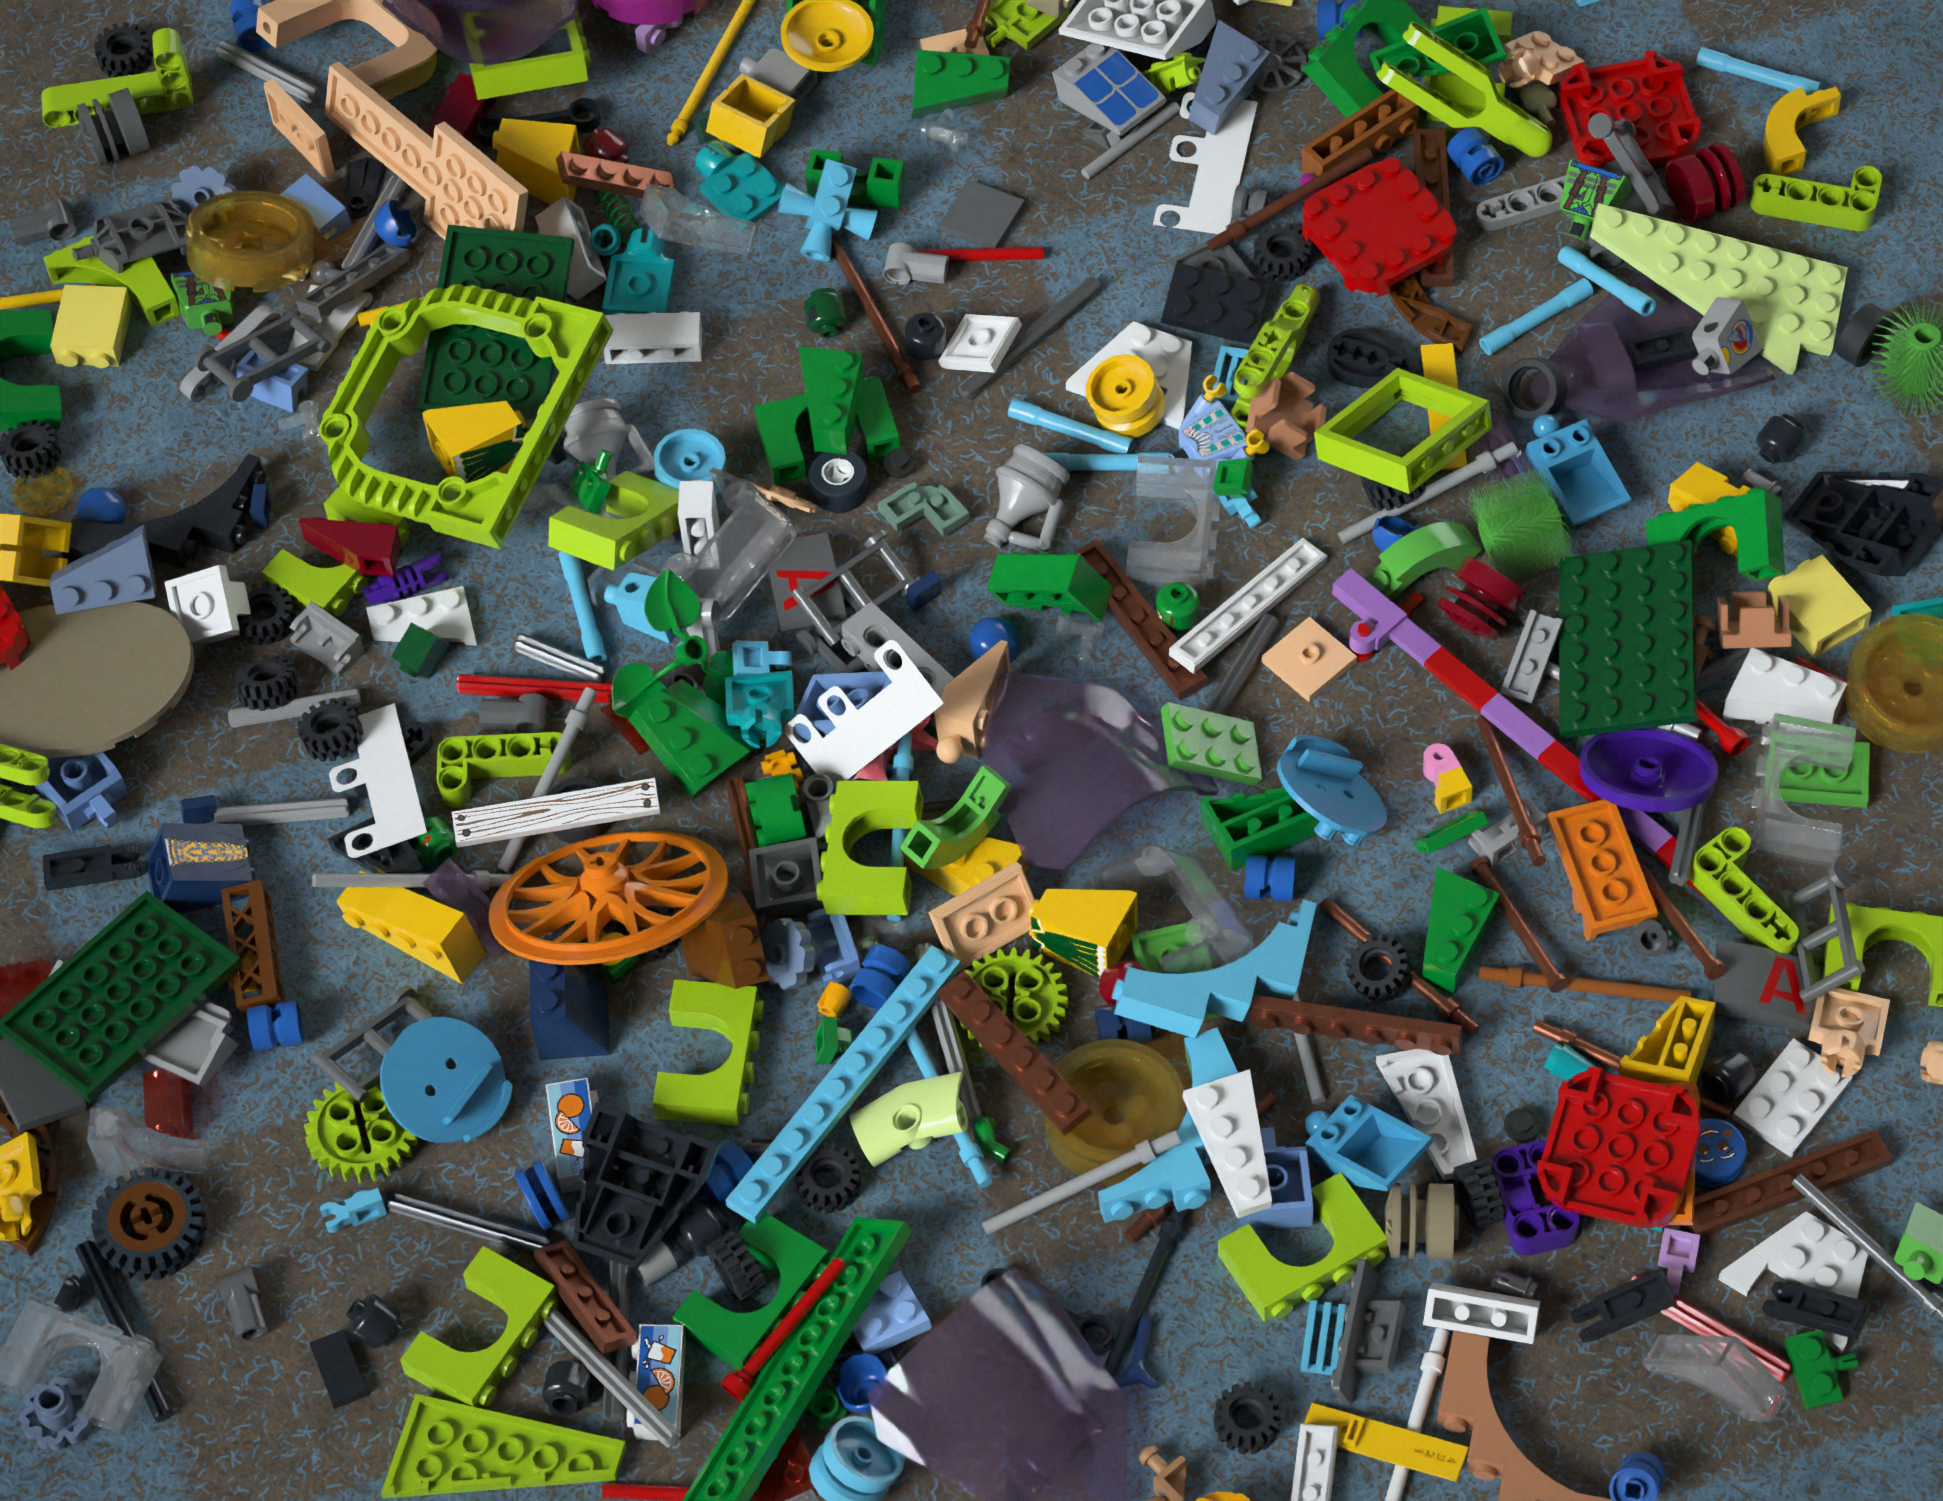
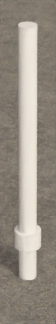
(1432, 1366)

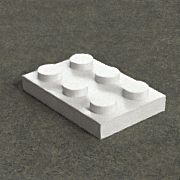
(1791, 1098)

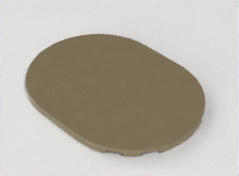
(92, 678)

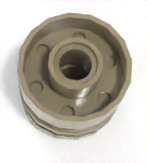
(1422, 1221)

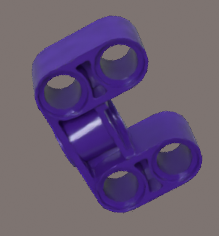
(1519, 1205)

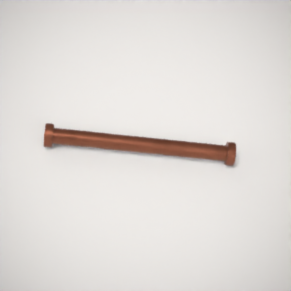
(1713, 967)
(1556, 980)

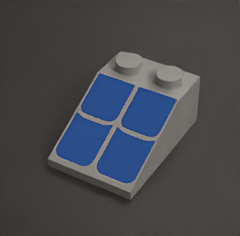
(1106, 88)

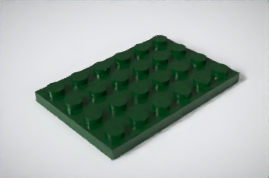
(482, 364)
(1627, 639)
(118, 996)

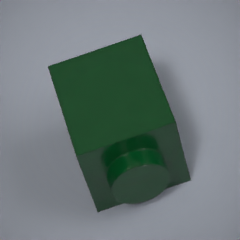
(419, 651)

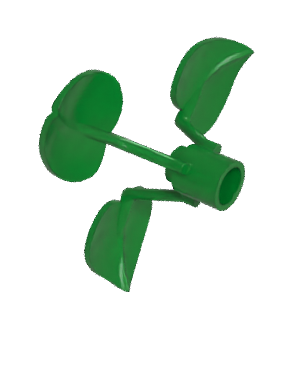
(674, 606)

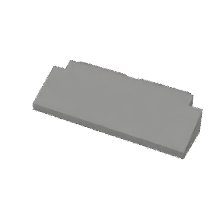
(195, 1045)

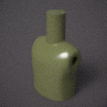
(1537, 99)

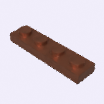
(609, 175)
(584, 1297)

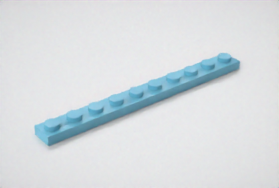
(842, 1085)

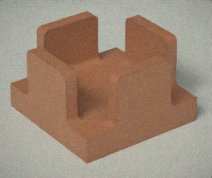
(1285, 415)
(1752, 622)

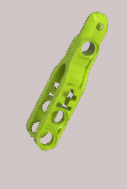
(1498, 117)
(1275, 347)
(20, 807)

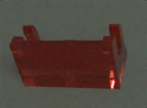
(168, 1103)

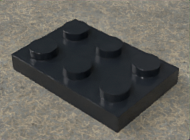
(1215, 303)

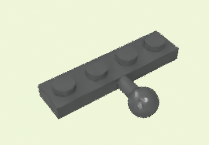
(342, 286)

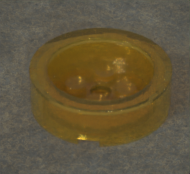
(250, 241)
(1885, 659)
(1116, 1078)

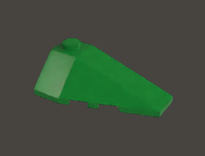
(1469, 33)

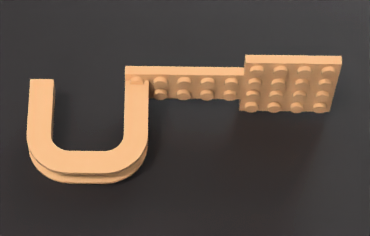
(448, 170)

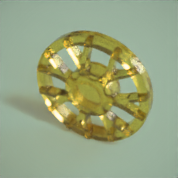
(43, 490)

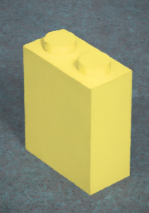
(91, 325)
(1821, 605)

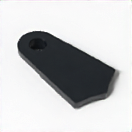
(362, 185)

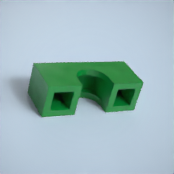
(879, 186)

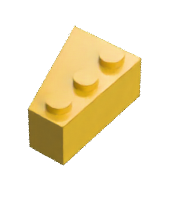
(1705, 486)
(977, 865)
(1675, 1046)

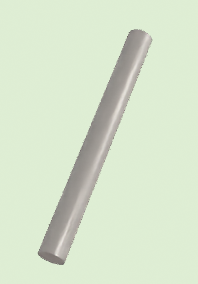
(1130, 140)
(1309, 1065)

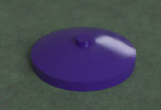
(1648, 769)

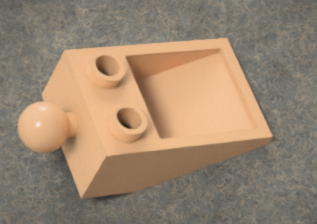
(967, 705)

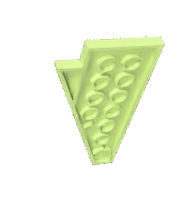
(1787, 295)

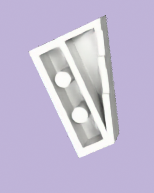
(1782, 687)

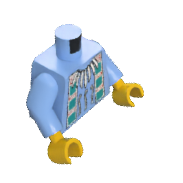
(1213, 434)

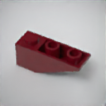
(362, 546)

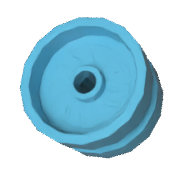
(688, 457)
(854, 1463)

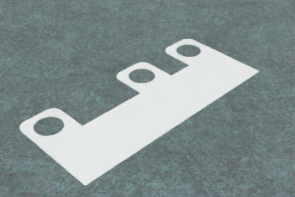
(1218, 171)
(871, 729)
(388, 781)

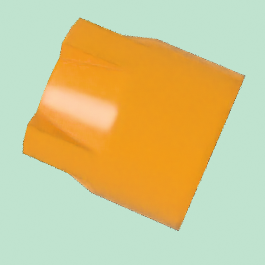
(834, 1000)

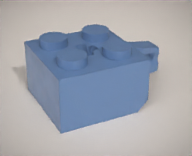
(83, 789)
(1288, 1186)

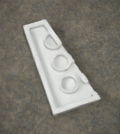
(1432, 1104)
(1232, 1136)

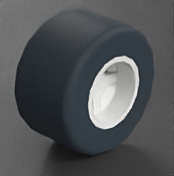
(838, 482)

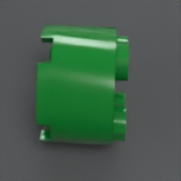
(775, 810)

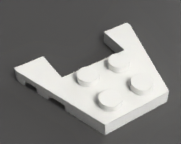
(1166, 355)
(1804, 1254)

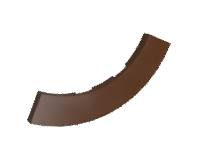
(1426, 318)
(43, 1204)

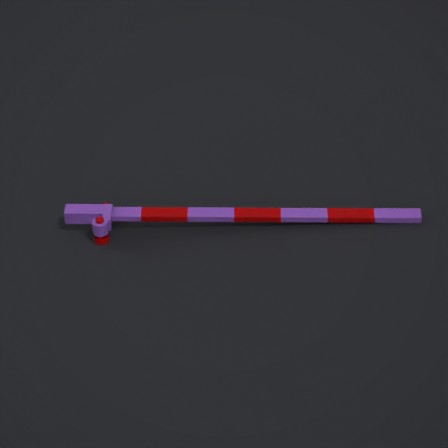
(1387, 621)

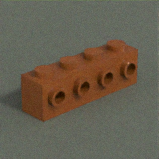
(1373, 127)

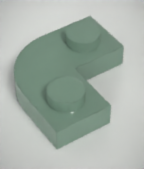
(917, 501)

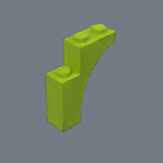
(141, 277)

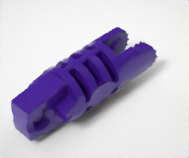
(406, 581)

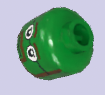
(1178, 605)

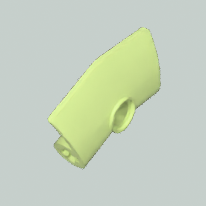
(910, 1117)

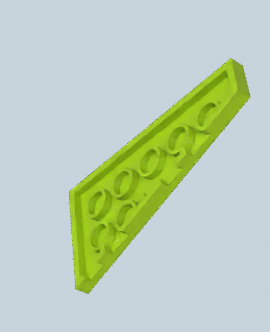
(475, 1449)

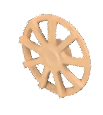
(785, 496)

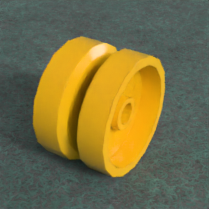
(1125, 395)

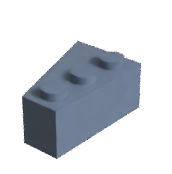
(1227, 77)
(106, 577)

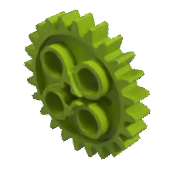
(1043, 1001)
(330, 1136)

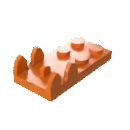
(1601, 867)

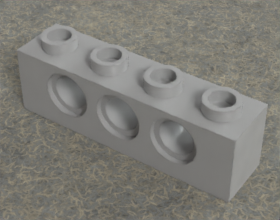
(874, 626)

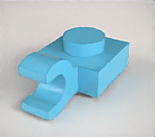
(1243, 507)
(755, 658)
(358, 1209)

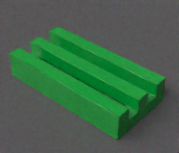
(1450, 831)

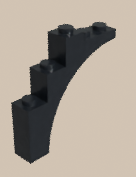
(175, 539)

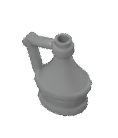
(600, 426)
(1027, 486)

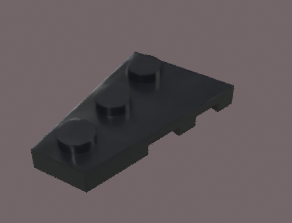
(388, 860)

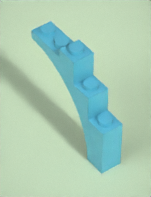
(1179, 1171)

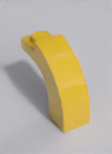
(1781, 145)

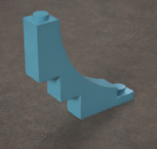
(1181, 1000)

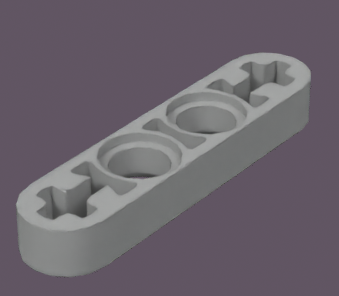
(1530, 196)
(199, 384)

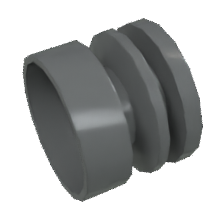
(113, 127)

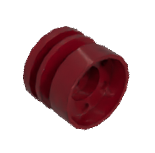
(1705, 182)
(1480, 599)

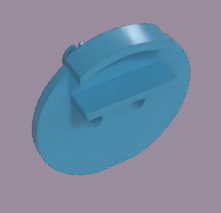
(1331, 789)
(465, 1098)

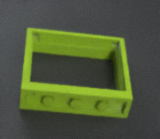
(535, 72)
(1469, 422)

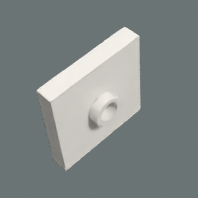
(980, 343)

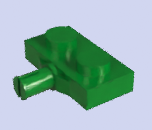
(591, 483)
(1817, 1369)

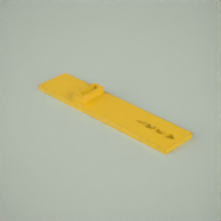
(1440, 366)
(1392, 1443)

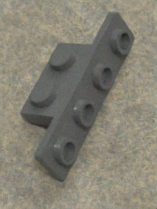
(1369, 1334)

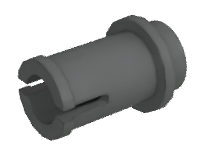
(1515, 1285)

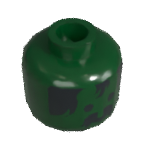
(825, 312)

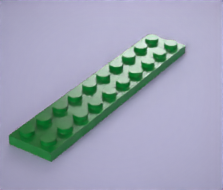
(799, 1365)

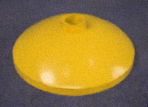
(827, 34)

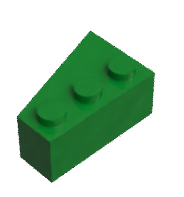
(956, 80)
(832, 395)
(1049, 581)
(1255, 824)
(1456, 928)

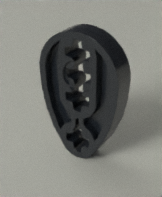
(1370, 345)

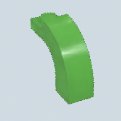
(1420, 552)
(959, 830)

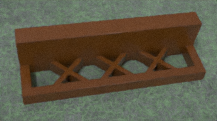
(266, 944)

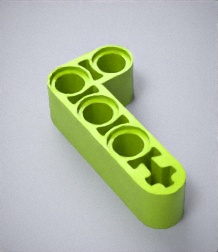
(1819, 202)
(503, 763)
(1772, 931)

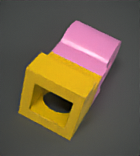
(1451, 782)

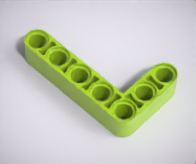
(152, 91)

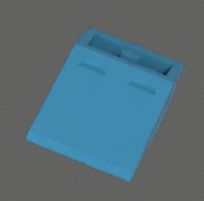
(1576, 468)
(1363, 1144)

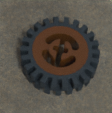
(157, 1245)

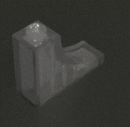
(686, 222)
(127, 1145)
(1721, 1368)

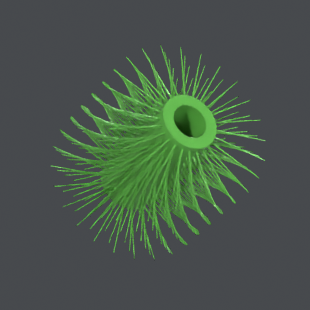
(1918, 359)
(1521, 525)

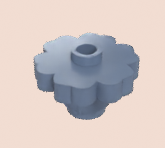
(198, 185)
(789, 953)
(55, 1413)

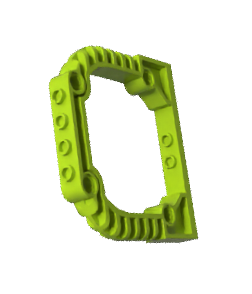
(489, 506)

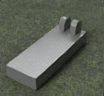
(1531, 658)

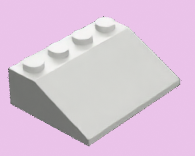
(1142, 26)

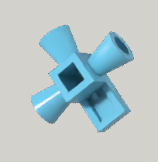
(827, 210)

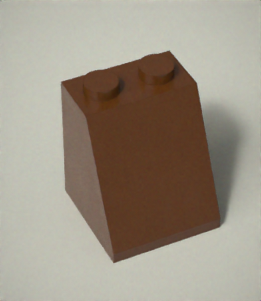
(726, 945)

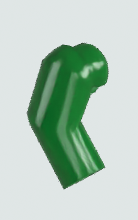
(985, 1137)

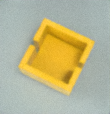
(750, 115)
(22, 546)

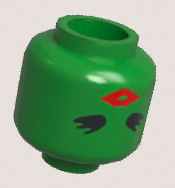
(436, 844)

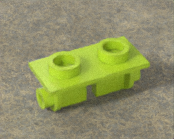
(1181, 70)

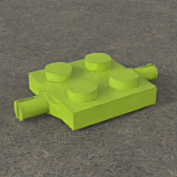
(1020, 23)

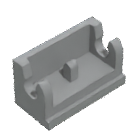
(326, 639)
(1501, 839)

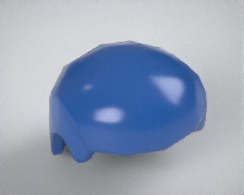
(395, 225)
(101, 506)
(1389, 530)
(989, 632)
(856, 1379)

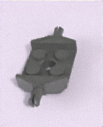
(118, 242)

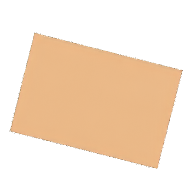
(299, 128)
(985, 916)

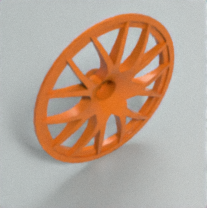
(606, 893)

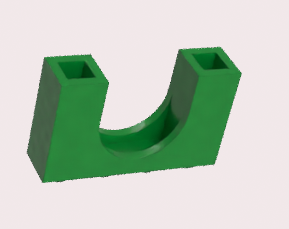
(1334, 62)
(27, 334)
(784, 420)
(1754, 518)
(738, 1336)

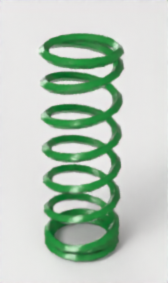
(601, 198)

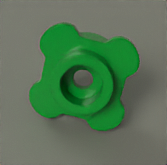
(828, 1399)

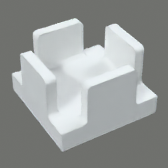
(208, 604)

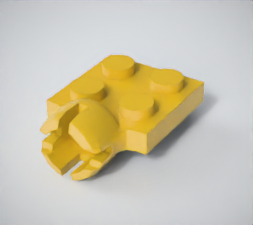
(18, 1185)

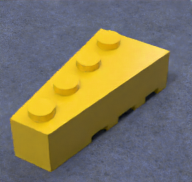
(416, 926)

